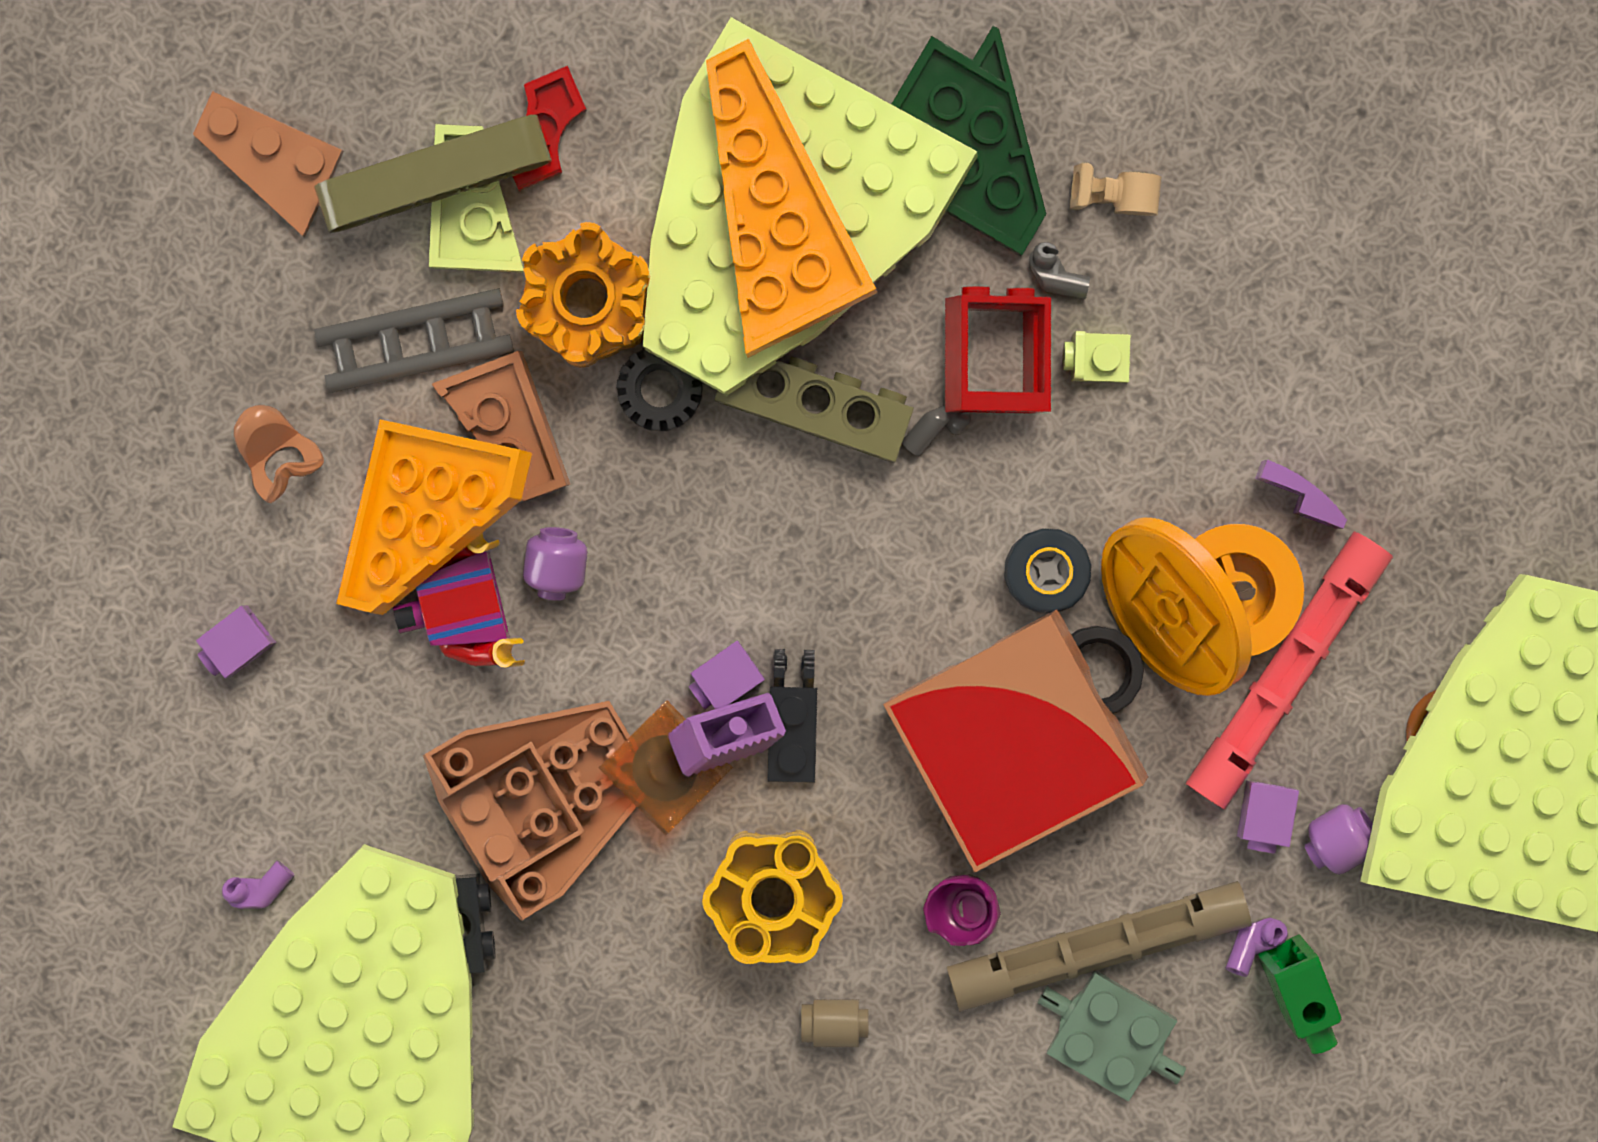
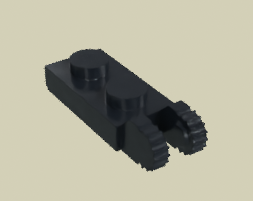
(795, 753)

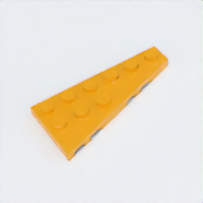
(783, 228)

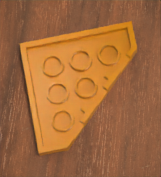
(421, 507)

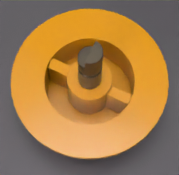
(1263, 577)

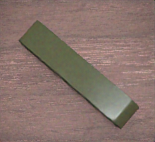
(432, 173)

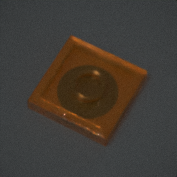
(651, 776)

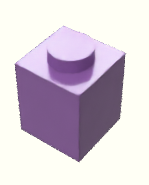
(234, 643)
(725, 677)
(1267, 816)

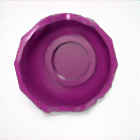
(979, 906)

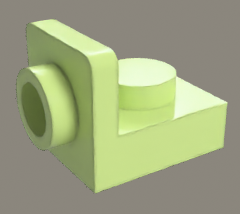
(1097, 357)

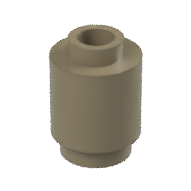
(834, 1023)

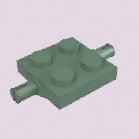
(1111, 1035)

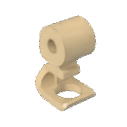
(1130, 193)

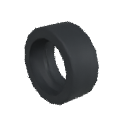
(1130, 655)

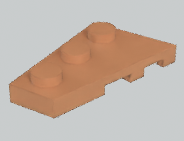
(269, 157)
(504, 409)

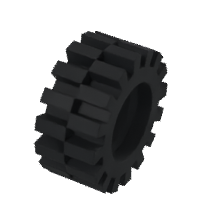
(649, 416)

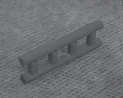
(387, 327)

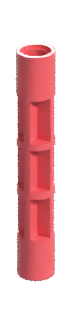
(1344, 587)

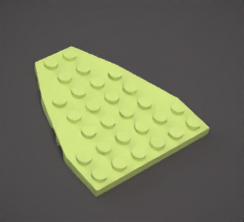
(876, 162)
(1504, 769)
(347, 1020)

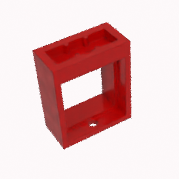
(1036, 352)

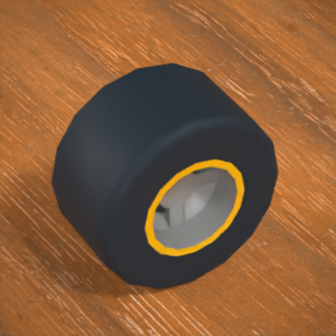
(1062, 570)

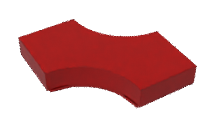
(556, 104)

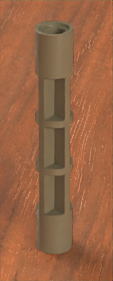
(1099, 946)

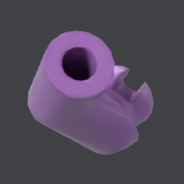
(257, 893)
(1253, 940)

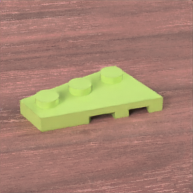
(472, 226)

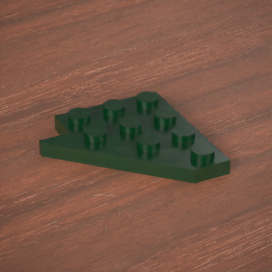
(980, 108)

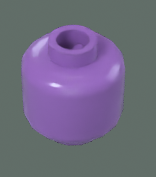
(555, 562)
(1339, 839)

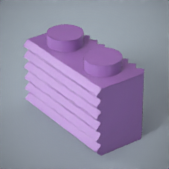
(726, 734)

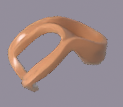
(261, 434)

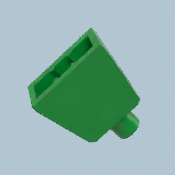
(1302, 992)

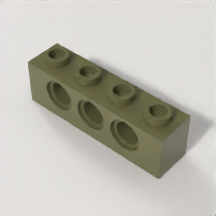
(878, 440)

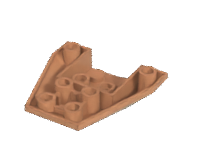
(533, 799)

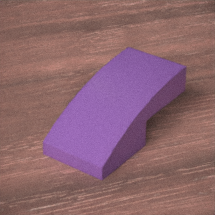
(1311, 501)

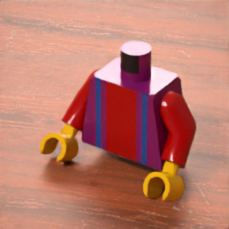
(463, 610)

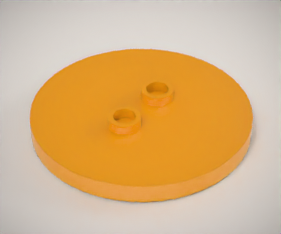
(1176, 606)

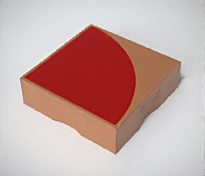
(1016, 741)

